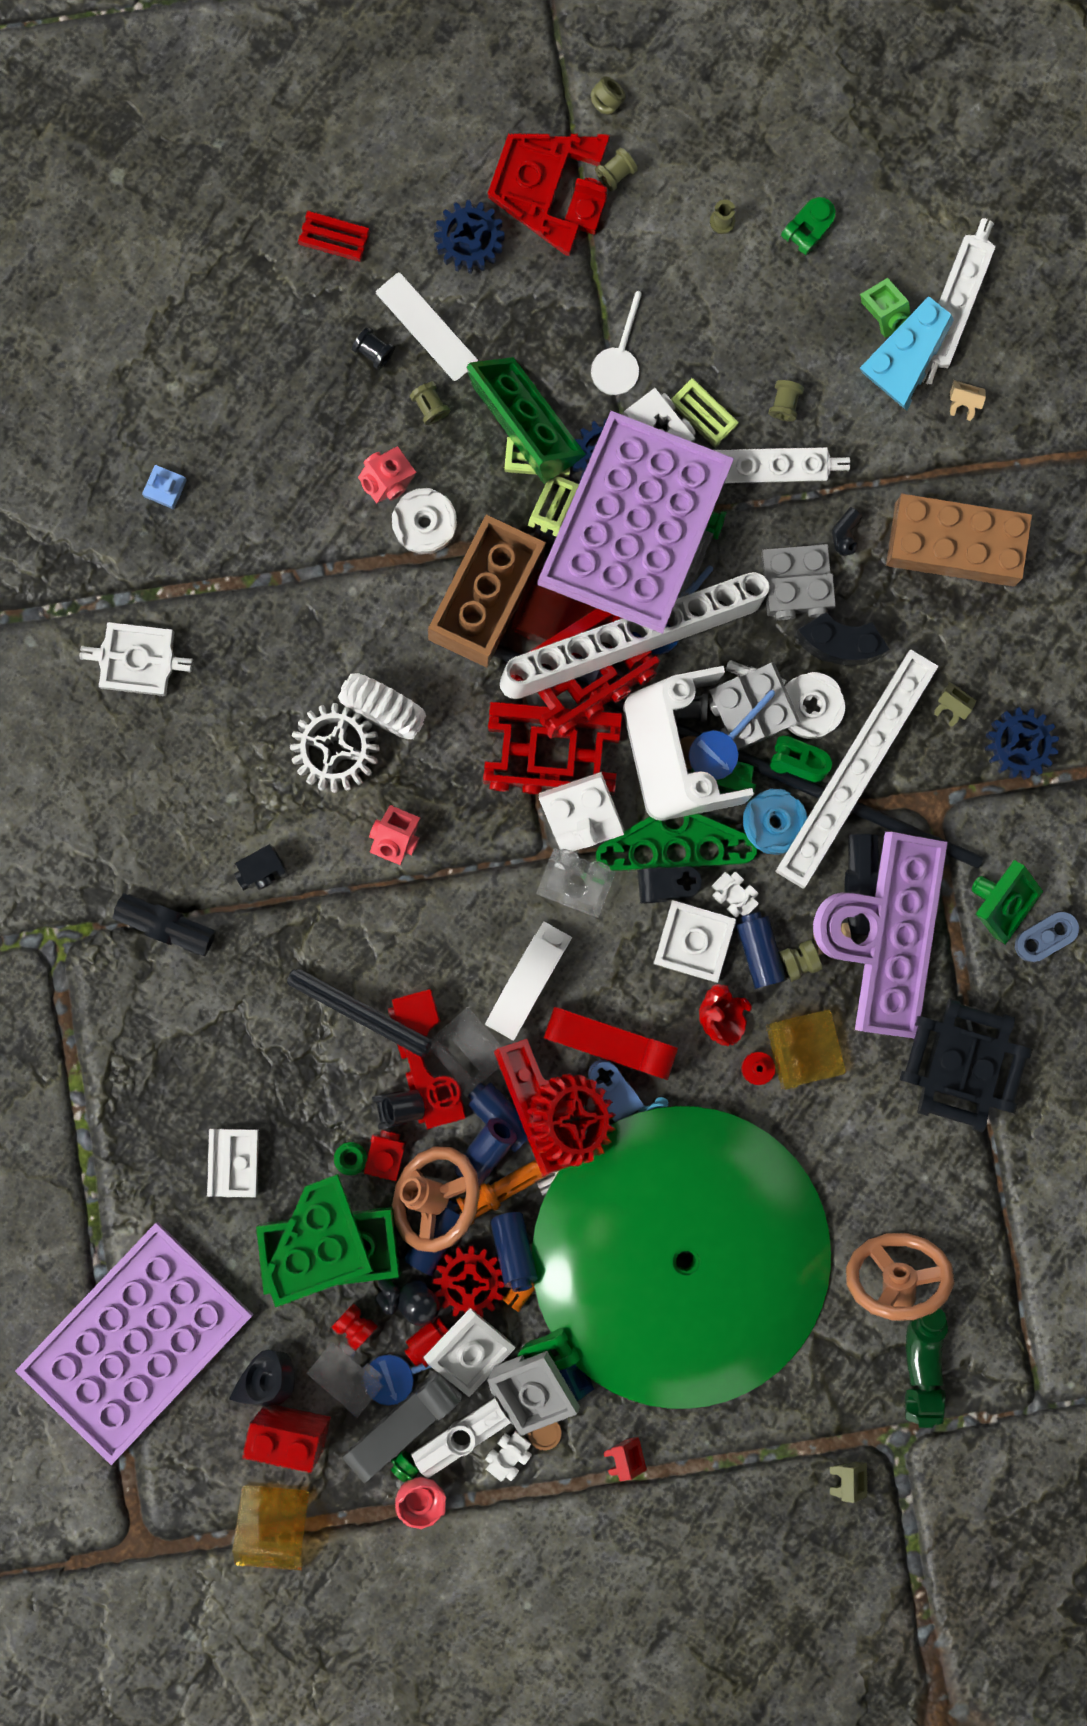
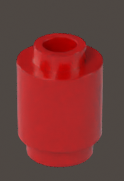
(424, 1340)

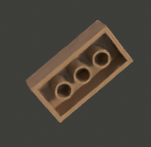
(958, 540)
(486, 591)

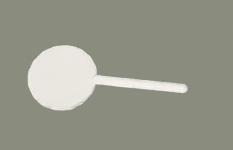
(616, 369)

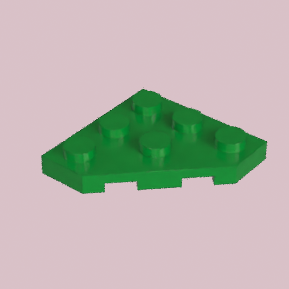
(318, 1245)

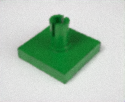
(1006, 901)

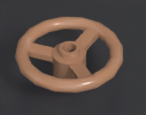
(432, 1198)
(900, 1279)

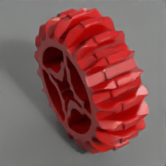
(577, 1145)

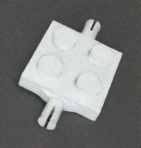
(136, 659)

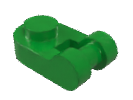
(816, 217)
(811, 764)
(555, 1340)

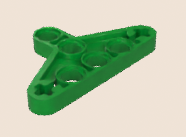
(692, 834)

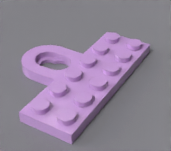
(899, 934)

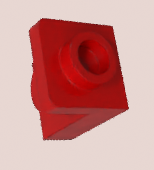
(587, 204)
(385, 1155)

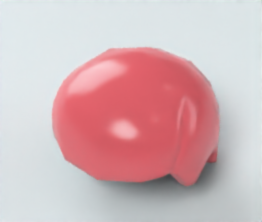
(420, 1502)

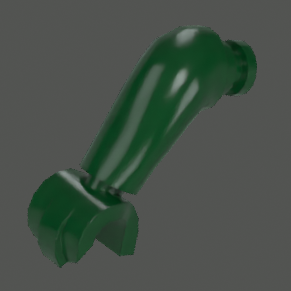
(924, 1365)

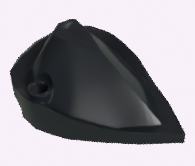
(266, 1380)

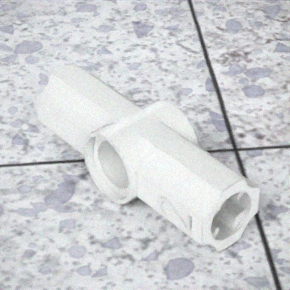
(444, 1450)

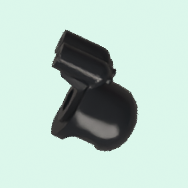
(414, 1300)

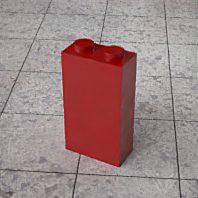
(286, 1437)

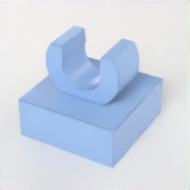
(164, 487)

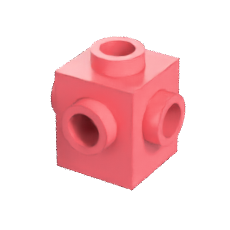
(386, 475)
(393, 842)

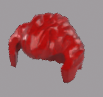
(723, 1015)

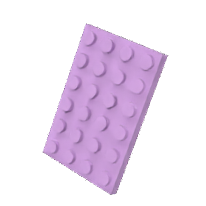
(635, 522)
(134, 1343)

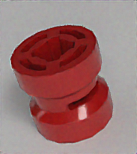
(448, 1092)
(356, 1328)

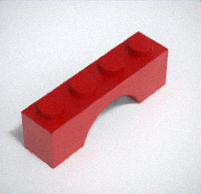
(420, 1014)

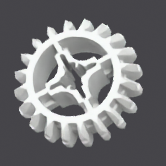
(382, 706)
(331, 762)

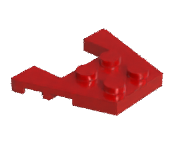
(530, 177)

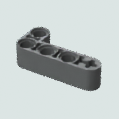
(402, 1425)

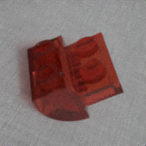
(546, 612)

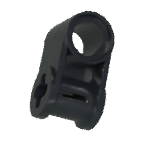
(661, 884)
(399, 1108)

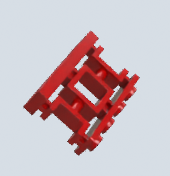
(599, 691)
(548, 776)

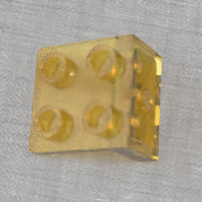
(805, 1049)
(270, 1527)

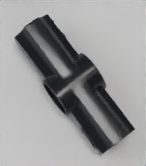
(861, 875)
(164, 924)

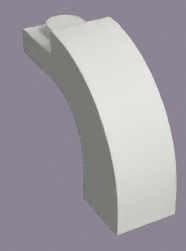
(528, 980)

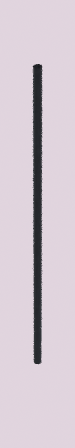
(802, 784)

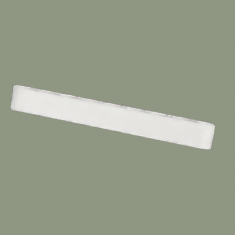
(625, 644)

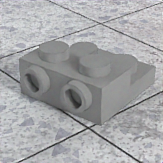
(798, 581)
(740, 695)
(532, 1392)

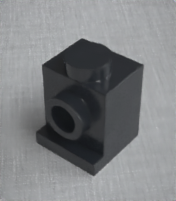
(260, 868)

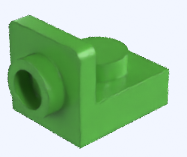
(887, 306)

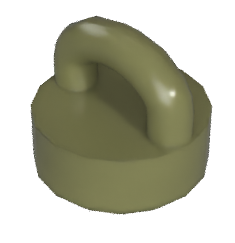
(609, 93)

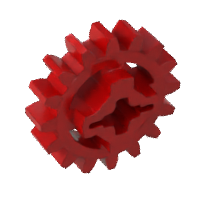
(470, 1267)

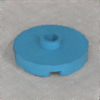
(784, 809)

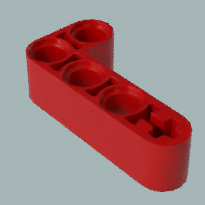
(611, 1043)

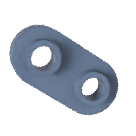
(1045, 936)

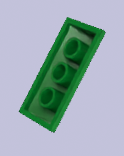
(525, 416)

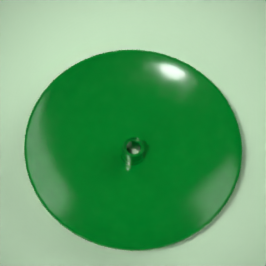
(671, 1187)

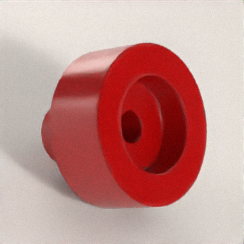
(750, 1064)

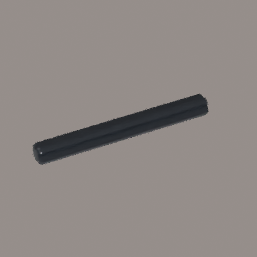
(359, 1012)

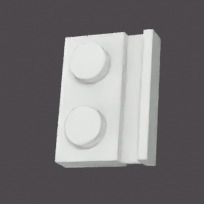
(233, 1162)

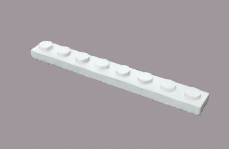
(856, 769)

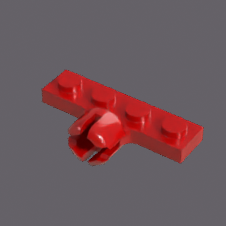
(523, 1080)

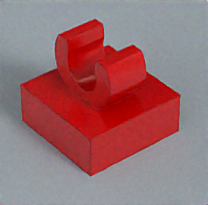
(628, 1459)

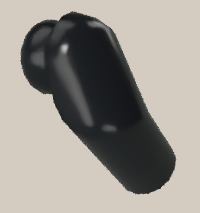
(842, 532)

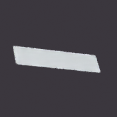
(426, 326)

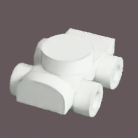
(740, 900)
(511, 1451)

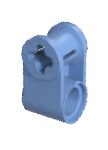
(617, 1090)

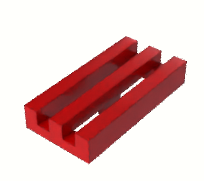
(336, 224)

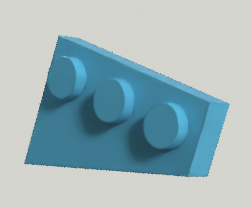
(905, 355)

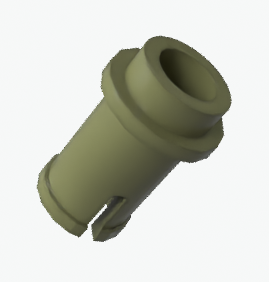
(723, 217)

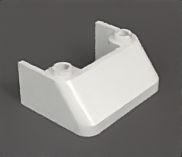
(658, 752)

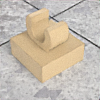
(966, 395)

